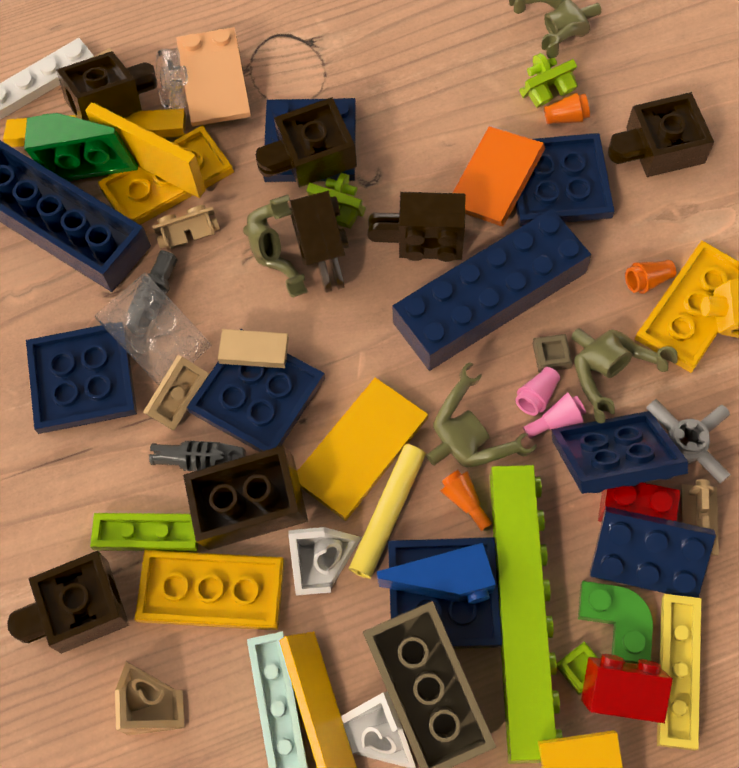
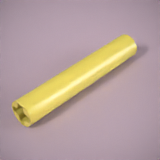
(387, 511)

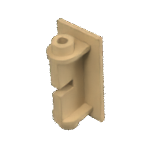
(174, 228)
(701, 507)

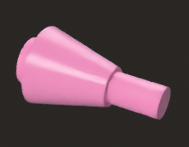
(563, 413)

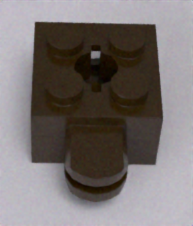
(106, 83)
(652, 130)
(299, 135)
(424, 227)
(319, 234)
(71, 605)

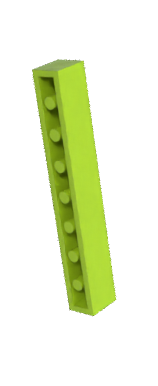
(523, 618)

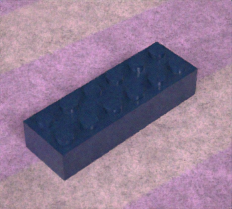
(68, 220)
(490, 289)

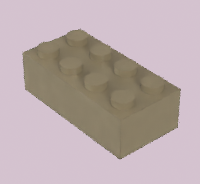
(429, 688)

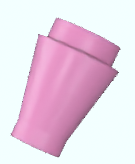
(536, 393)

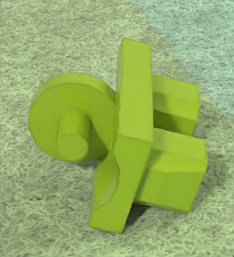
(538, 85)
(349, 206)

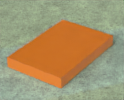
(498, 174)

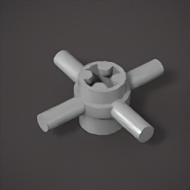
(697, 434)

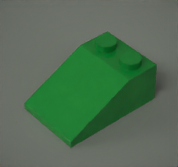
(76, 147)

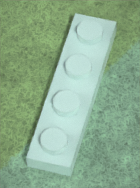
(276, 703)

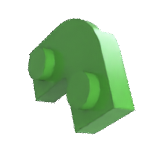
(625, 611)

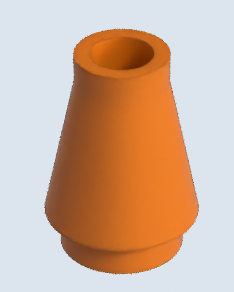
(568, 110)
(647, 275)

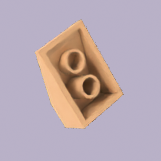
(215, 77)

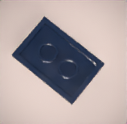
(652, 552)

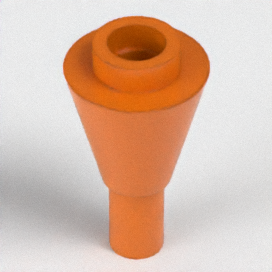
(463, 494)

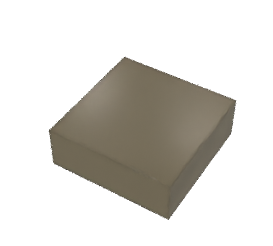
(552, 352)

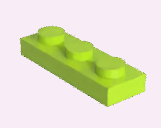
(142, 532)

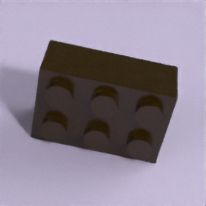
(245, 498)

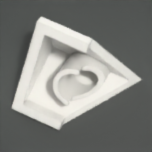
(319, 557)
(377, 732)

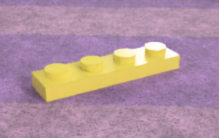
(681, 660)

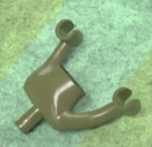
(561, 23)
(267, 246)
(609, 356)
(465, 433)

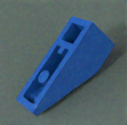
(448, 576)

